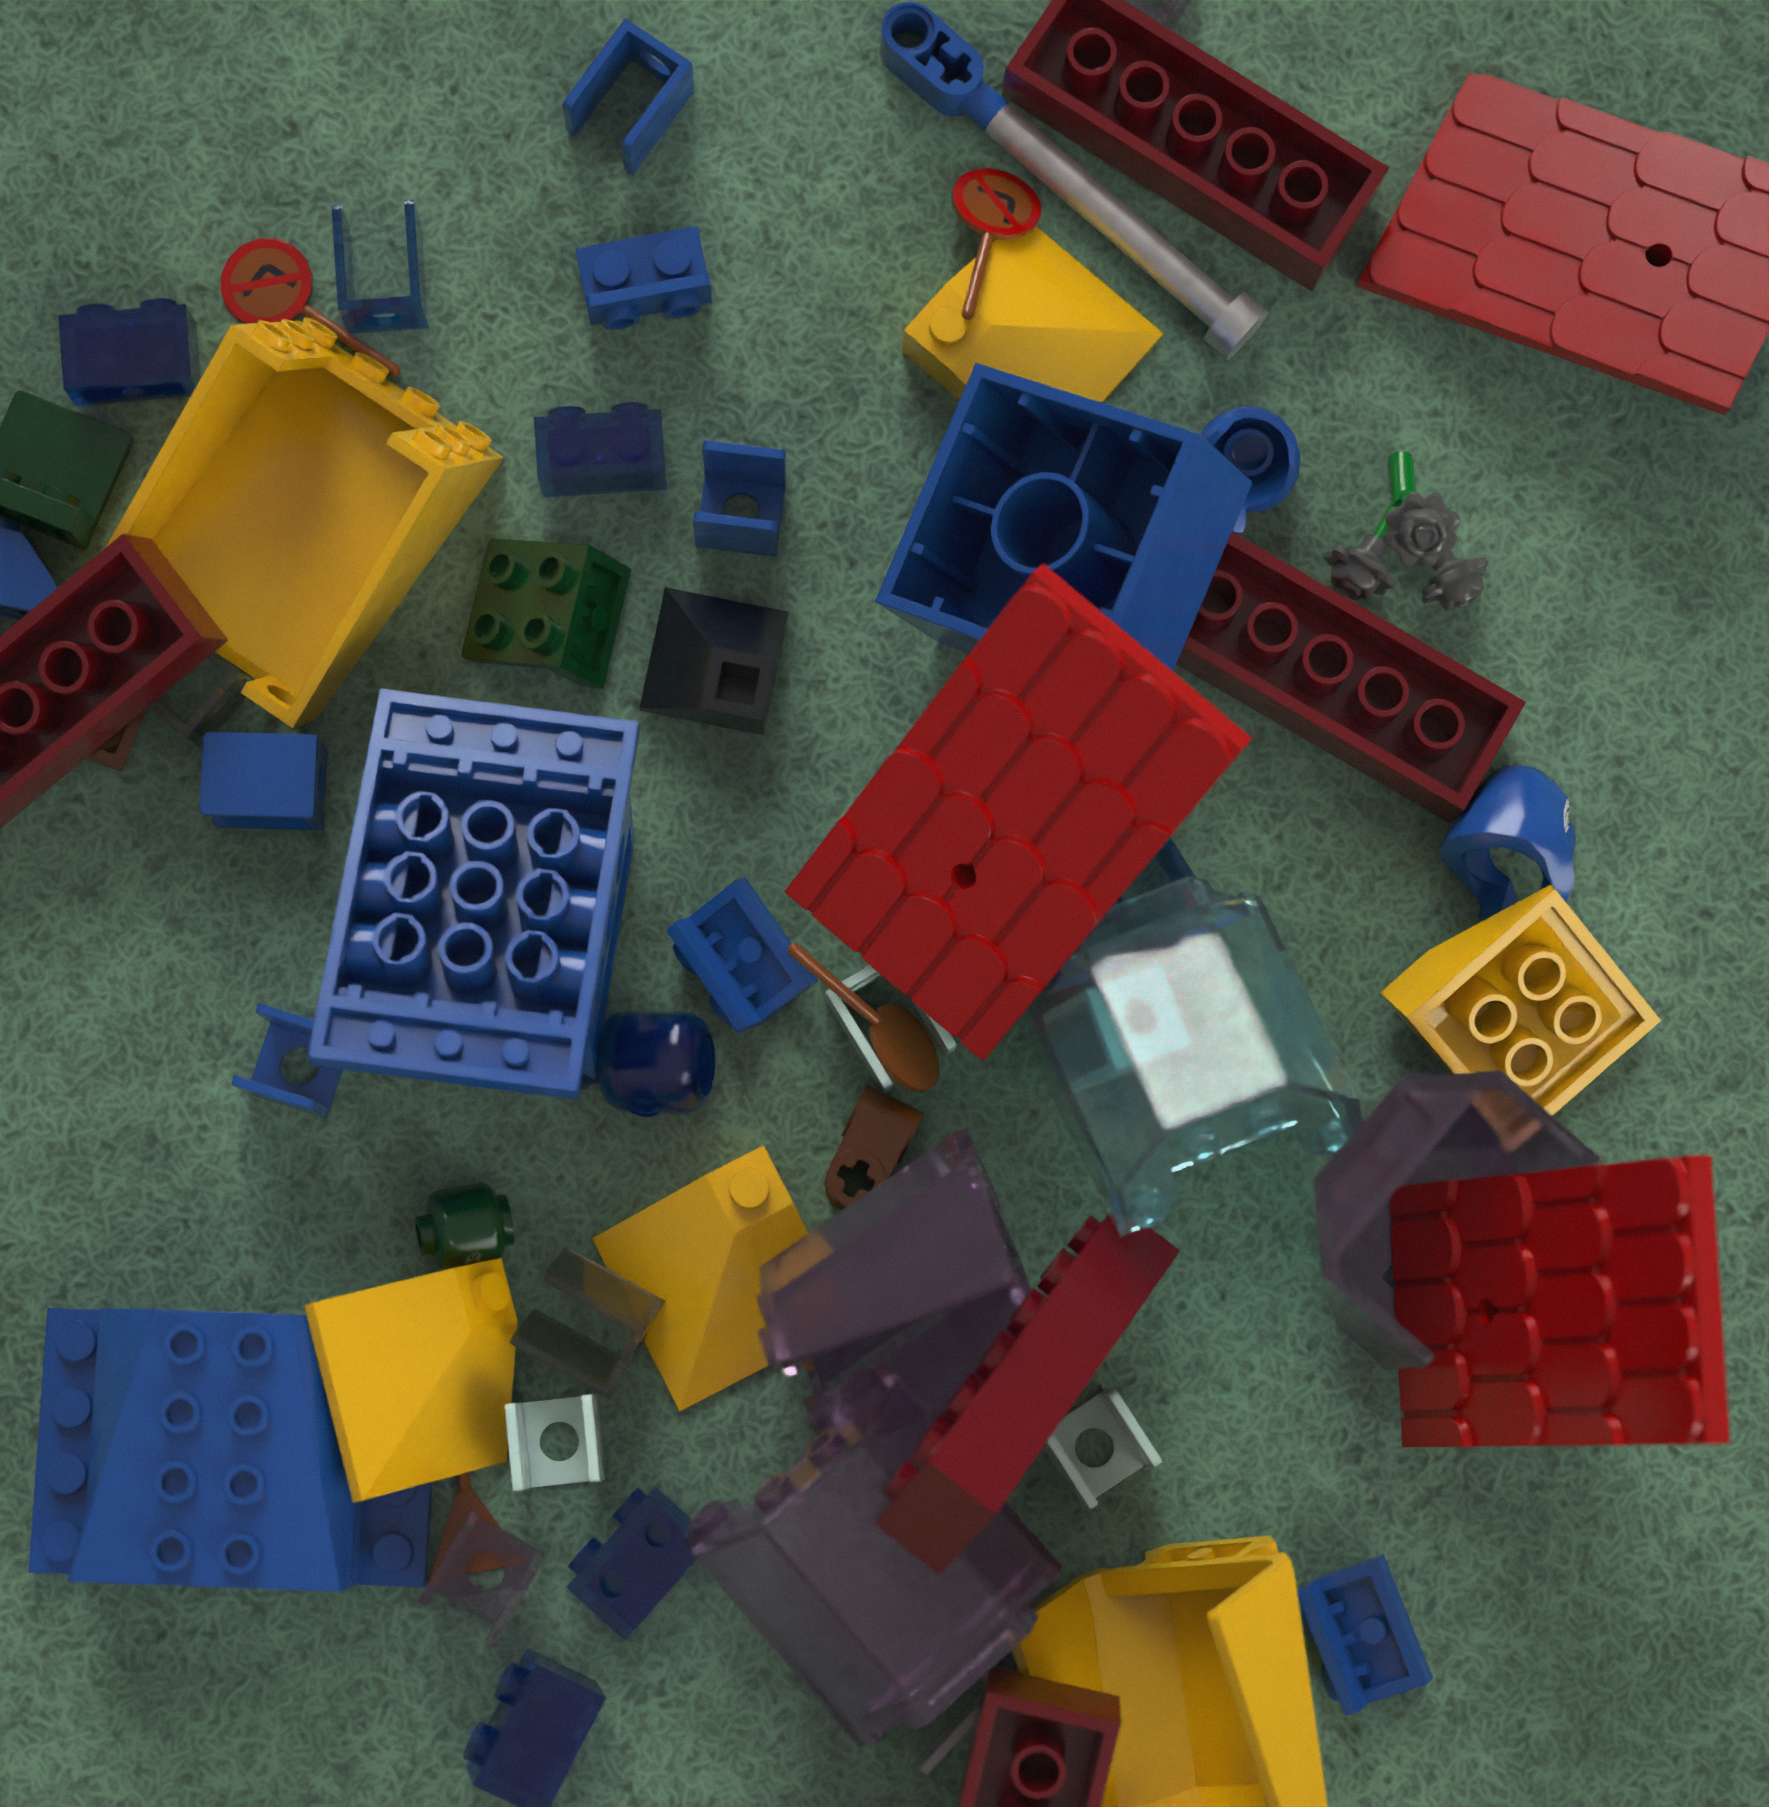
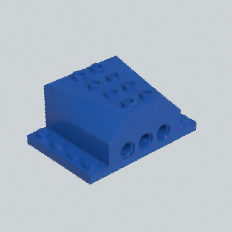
(480, 896)
(204, 1460)

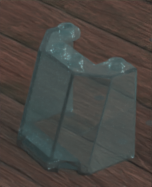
(1182, 1042)

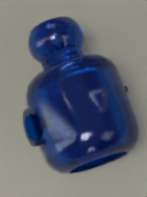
(654, 1062)

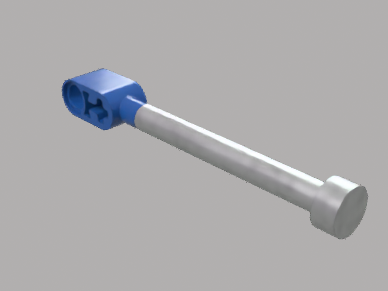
(1229, 319)

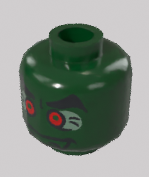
(465, 1225)

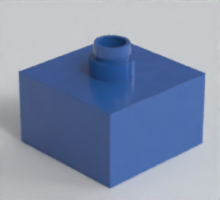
(1068, 482)

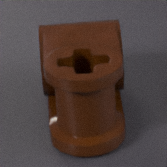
(872, 1140)

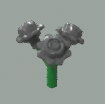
(1415, 531)

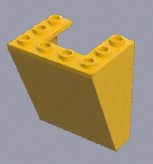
(304, 504)

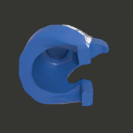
(1515, 811)

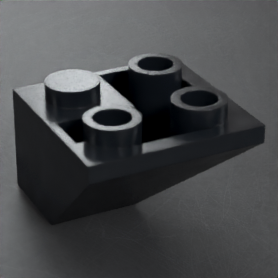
(714, 661)

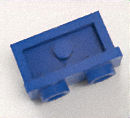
(740, 957)
(1362, 1635)

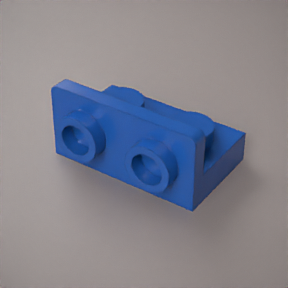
(644, 278)

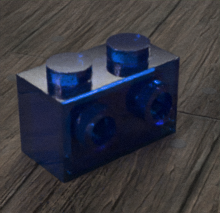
(129, 352)
(600, 450)
(636, 1563)
(533, 1731)

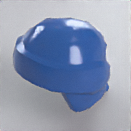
(1262, 450)

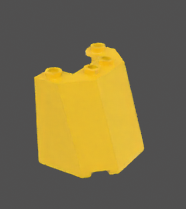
(1204, 1671)

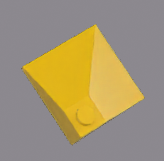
(1033, 319)
(1524, 999)
(705, 1260)
(418, 1376)

